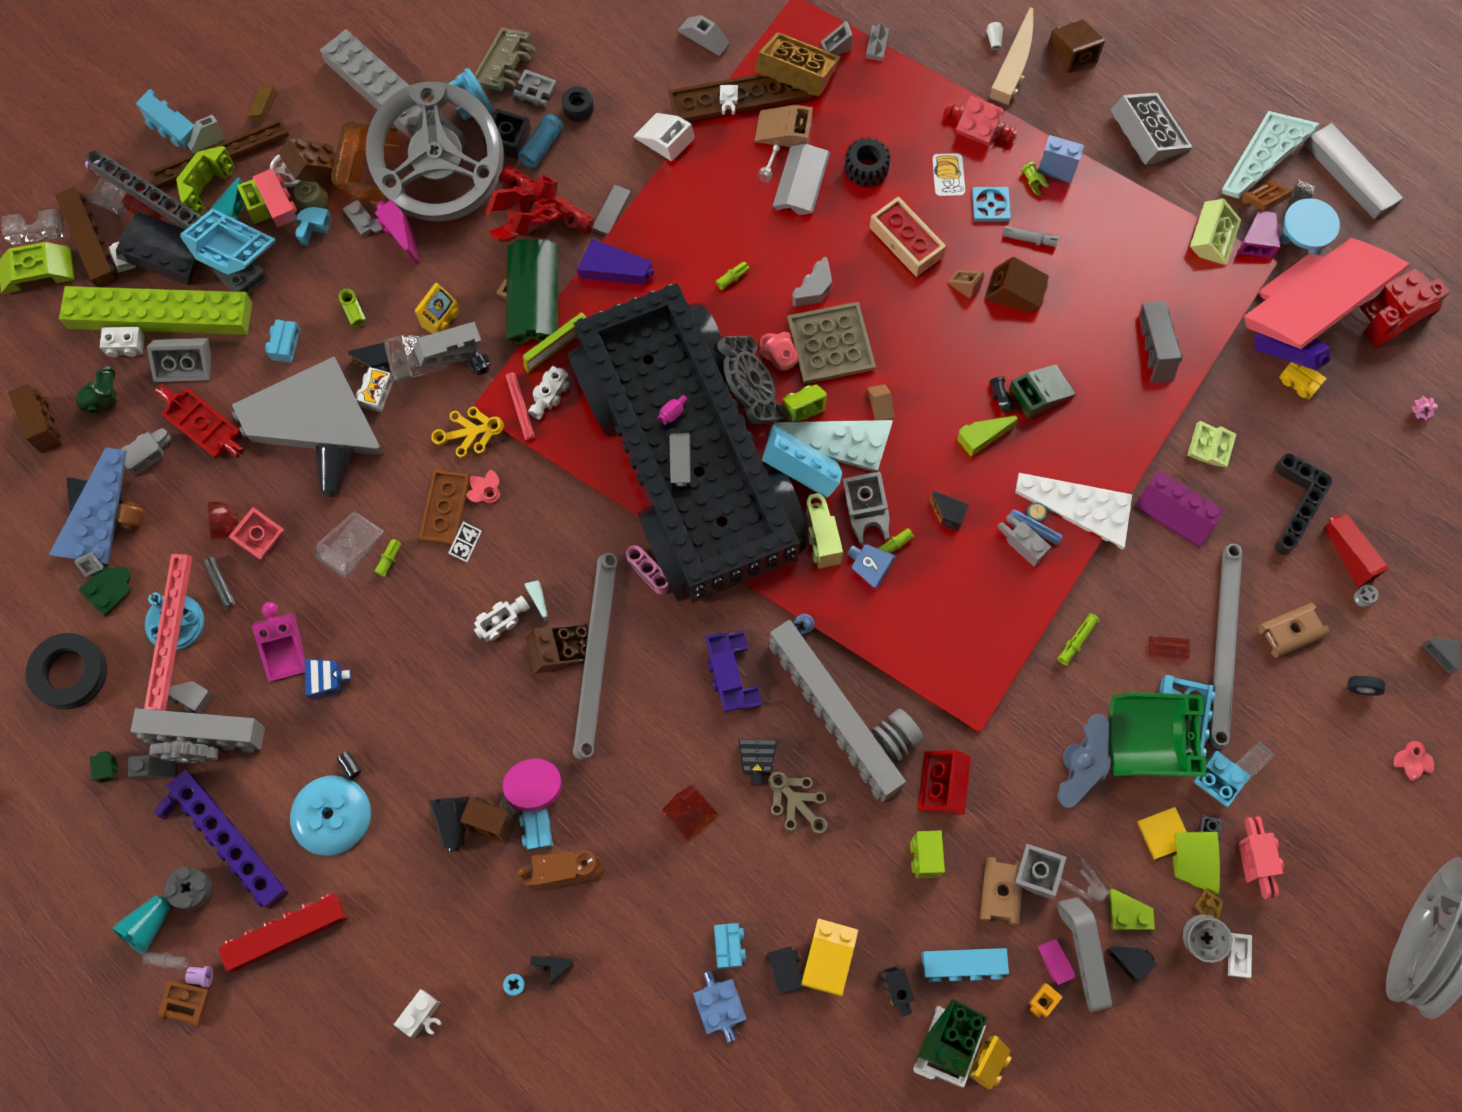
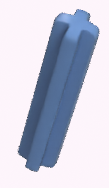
(1038, 528)

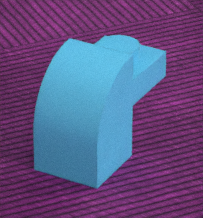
(312, 220)

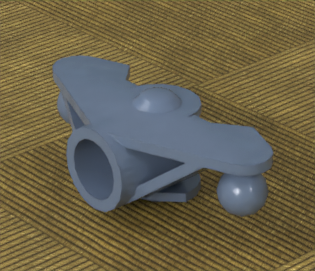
(1086, 761)

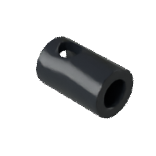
(348, 765)

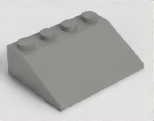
(1150, 127)

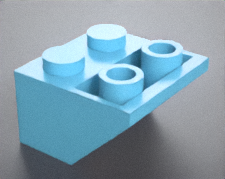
(1222, 779)

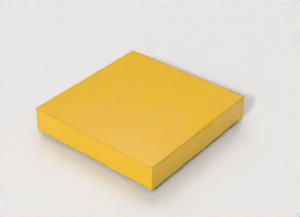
(1160, 832)

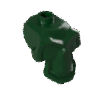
(99, 393)

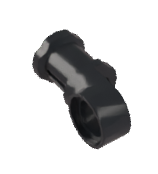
(999, 393)

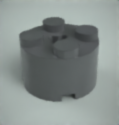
(178, 884)

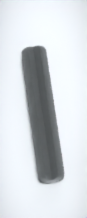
(219, 582)

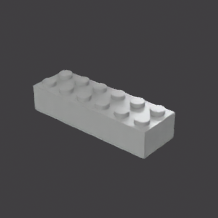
(198, 729)

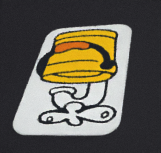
(948, 174)

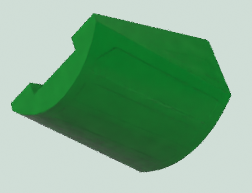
(1156, 735)

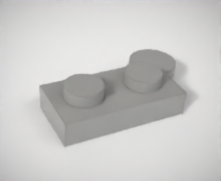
(361, 219)

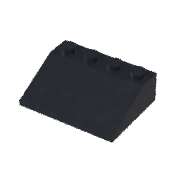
(157, 248)

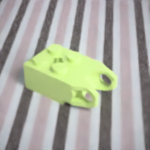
(823, 534)

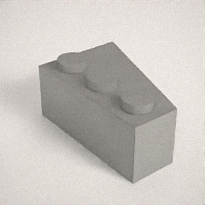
(448, 345)

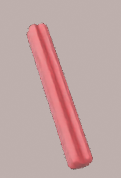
(520, 406)

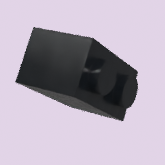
(785, 970)

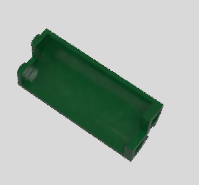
(531, 290)

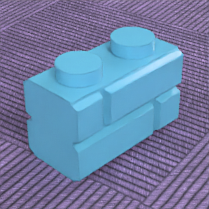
(283, 341)
(537, 830)
(728, 946)

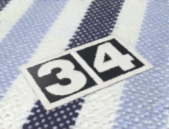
(465, 542)

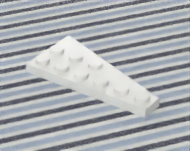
(1088, 507)

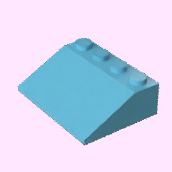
(802, 462)

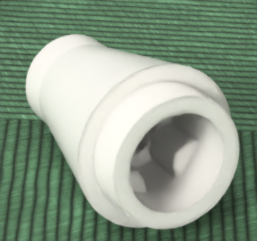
(995, 34)

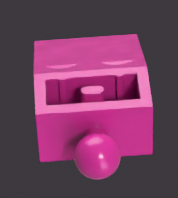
(396, 224)
(279, 650)

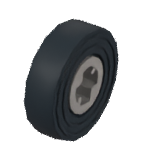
(1366, 685)

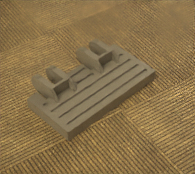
(501, 57)

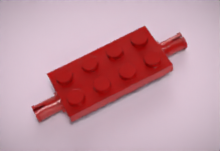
(200, 422)

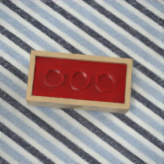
(907, 236)

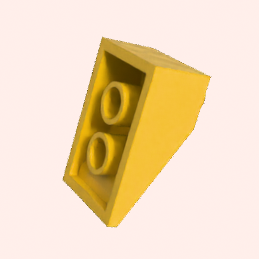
(829, 957)
(989, 1062)

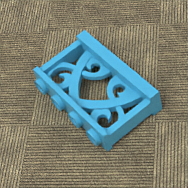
(1208, 698)

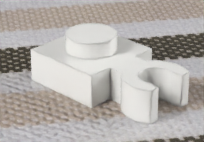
(728, 97)

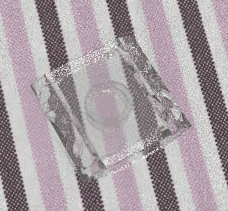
(108, 196)

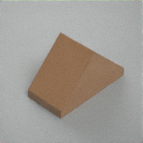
(967, 281)
(881, 402)

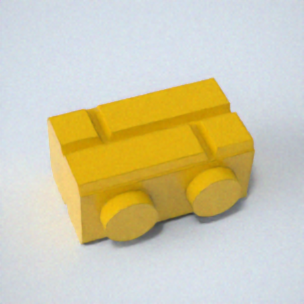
(1302, 379)

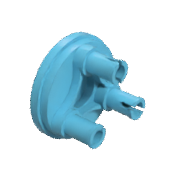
(468, 82)
(1310, 225)
(191, 623)

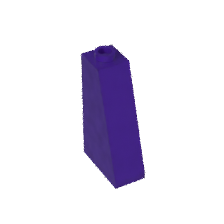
(614, 265)
(1312, 355)

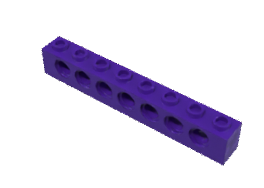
(274, 889)

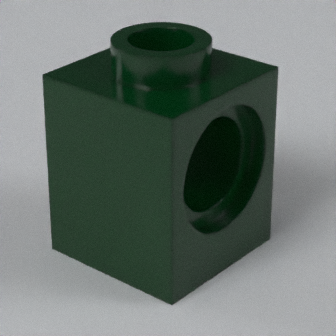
(104, 767)

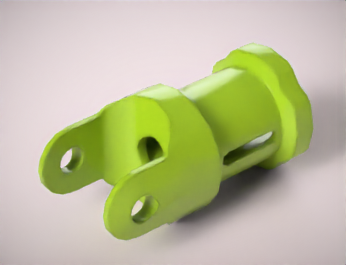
(1034, 177)

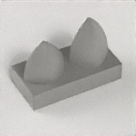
(877, 42)

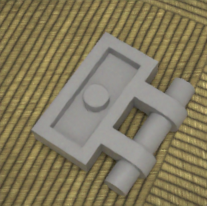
(535, 83)

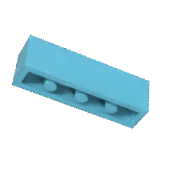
(965, 963)

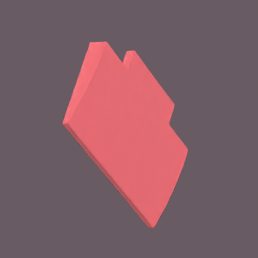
(1322, 291)

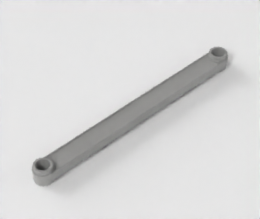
(1225, 646)
(595, 656)

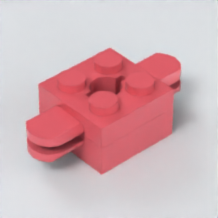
(1261, 857)

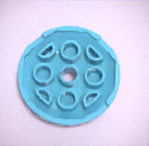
(343, 829)

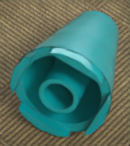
(143, 923)

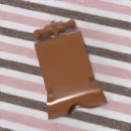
(560, 870)

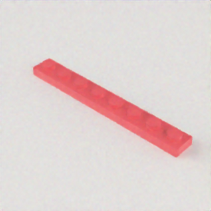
(168, 632)

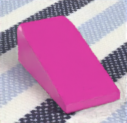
(1056, 962)

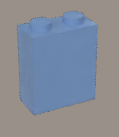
(1060, 159)

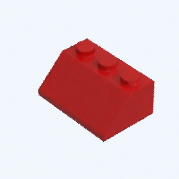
(944, 782)

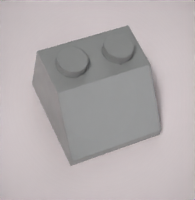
(1040, 871)

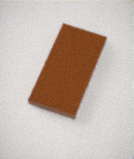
(444, 507)

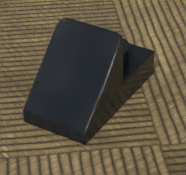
(558, 966)

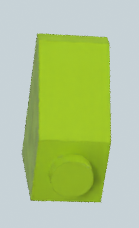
(253, 201)

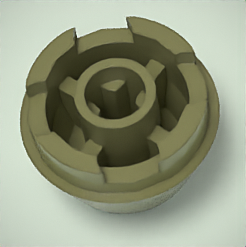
(309, 194)

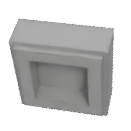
(88, 564)

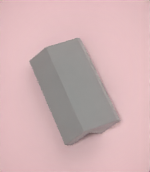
(801, 179)

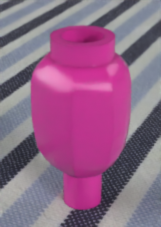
(672, 410)

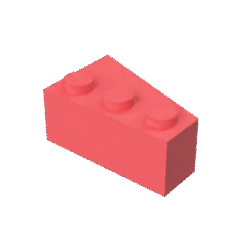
(276, 197)

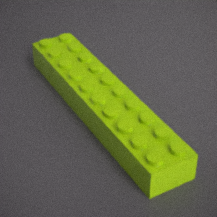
(156, 310)

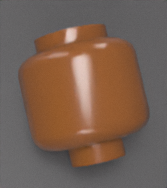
(129, 515)

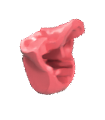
(779, 350)

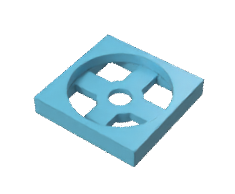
(990, 191)

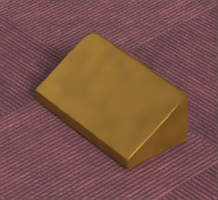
(262, 103)

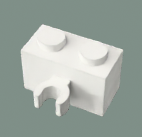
(418, 1014)

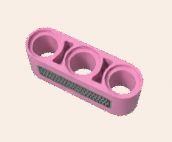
(643, 562)

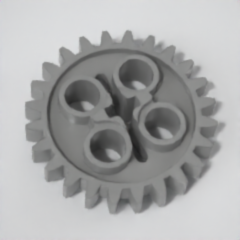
(183, 752)

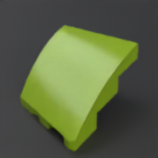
(1198, 859)

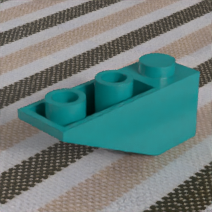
(231, 201)

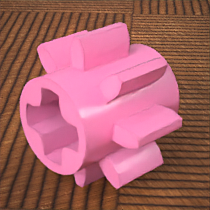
(1429, 406)

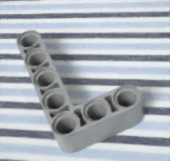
(1089, 952)

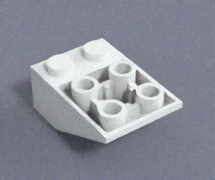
(666, 135)

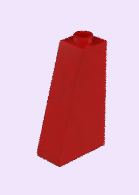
(1355, 550)

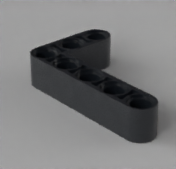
(1305, 504)

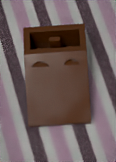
(557, 647)

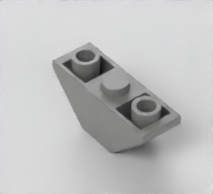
(705, 33)
(814, 286)

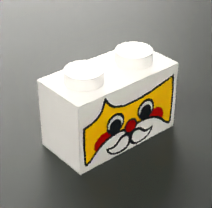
(374, 389)

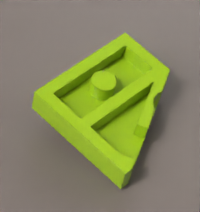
(1129, 913)

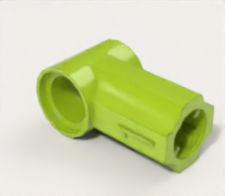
(352, 308)

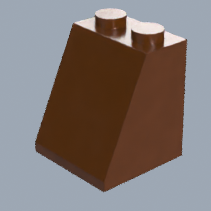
(1076, 45)
(1017, 285)

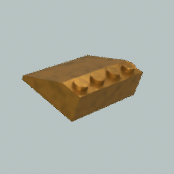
(796, 64)

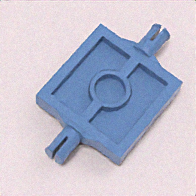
(719, 1006)

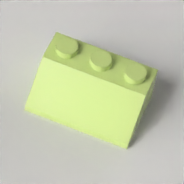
(1215, 231)

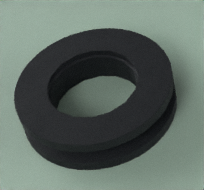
(50, 650)

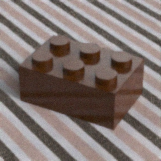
(308, 160)
(35, 418)
(488, 820)

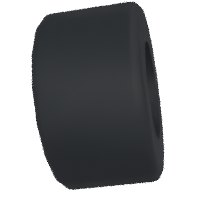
(577, 94)

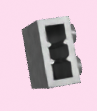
(243, 280)

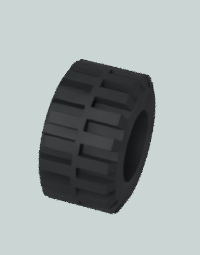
(870, 150)

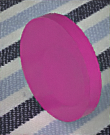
(532, 785)

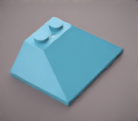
(225, 242)

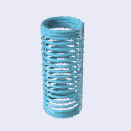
(531, 155)

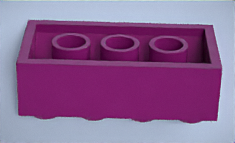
(1179, 508)

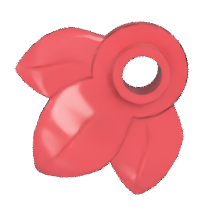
(483, 486)
(1414, 764)

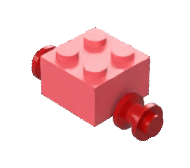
(980, 121)

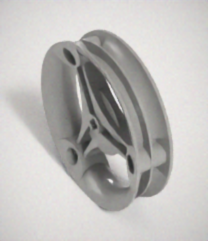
(422, 146)
(1428, 954)

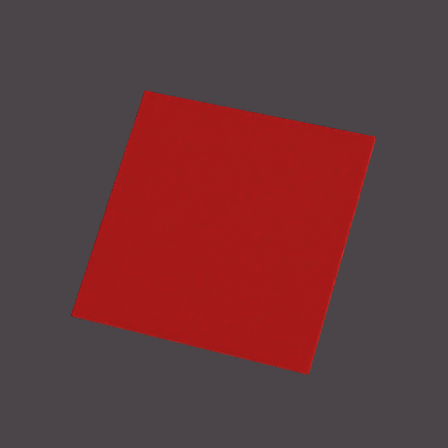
(955, 603)

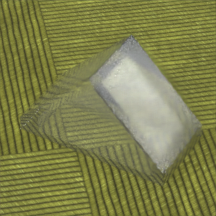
(1255, 759)

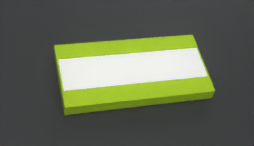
(550, 345)

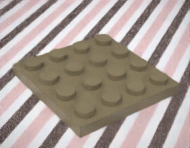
(831, 342)

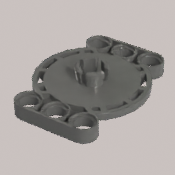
(750, 379)

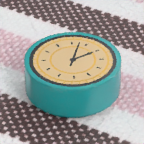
(1037, 511)

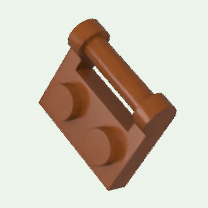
(1267, 195)
(185, 996)

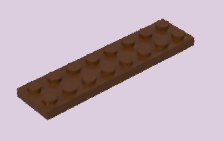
(753, 93)

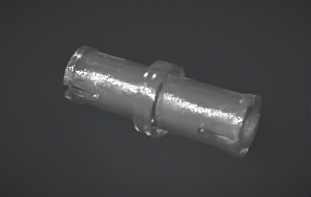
(165, 960)

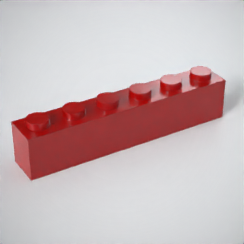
(282, 933)

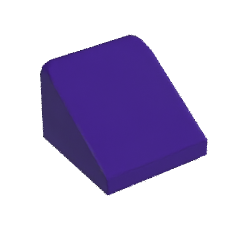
(165, 807)

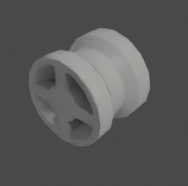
(1366, 591)

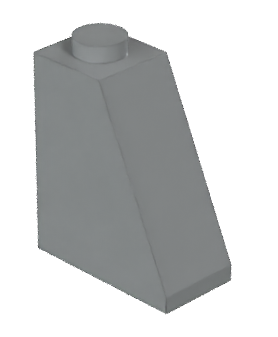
(680, 459)

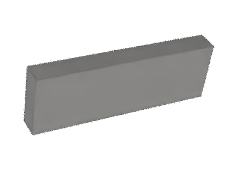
(611, 210)

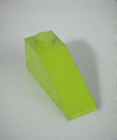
(982, 433)

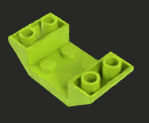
(200, 172)
(35, 263)

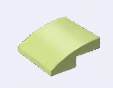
(1211, 444)

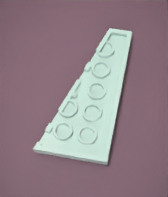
(1271, 144)
(846, 442)

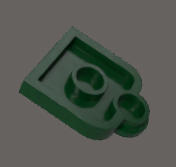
(107, 589)

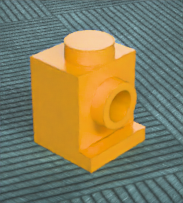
(1051, 998)

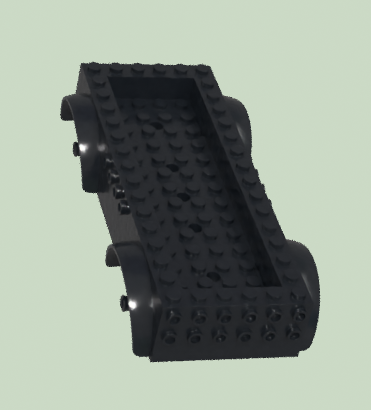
(626, 395)

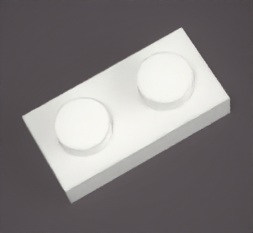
(1240, 956)

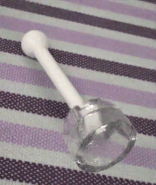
(765, 173)

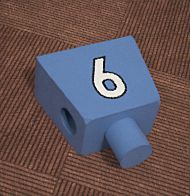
(871, 563)

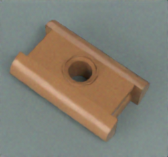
(1284, 639)
(992, 903)

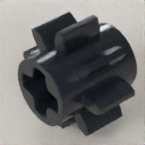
(479, 363)

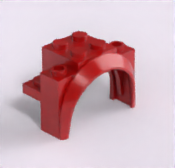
(1402, 305)

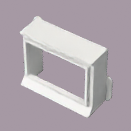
(922, 1069)

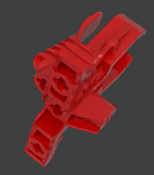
(531, 205)

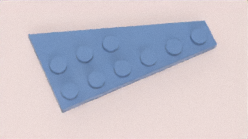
(94, 514)

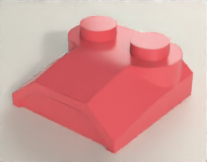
(256, 533)

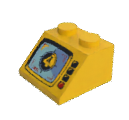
(437, 310)

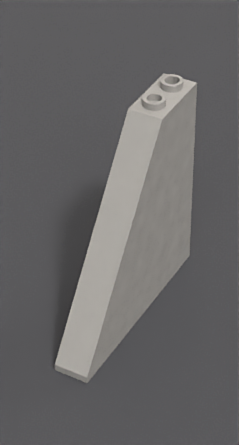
(308, 412)

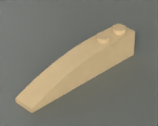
(1013, 67)

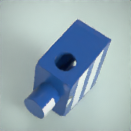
(324, 678)

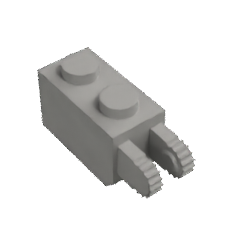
(146, 450)
(1025, 540)

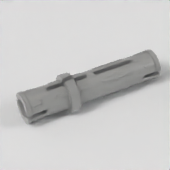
(1031, 236)

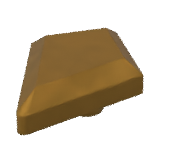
(1209, 904)

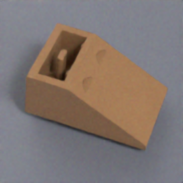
(784, 125)

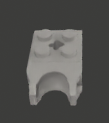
(867, 511)

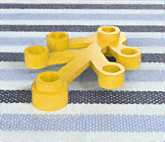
(470, 431)

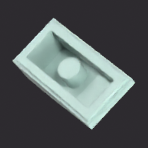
(535, 591)

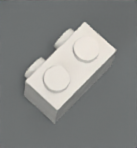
(122, 341)

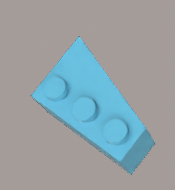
(165, 120)

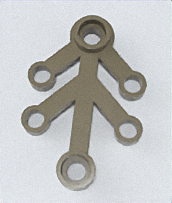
(795, 800)

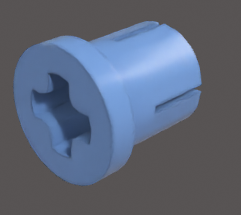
(808, 623)

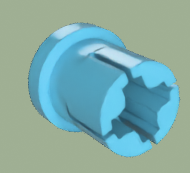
(508, 988)

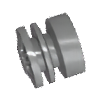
(898, 735)
(1216, 946)

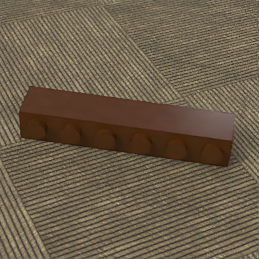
(86, 237)

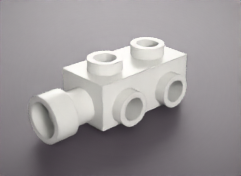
(554, 387)
(495, 619)

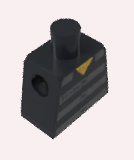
(757, 758)
(895, 980)

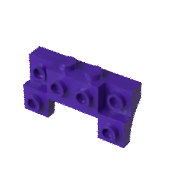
(726, 673)

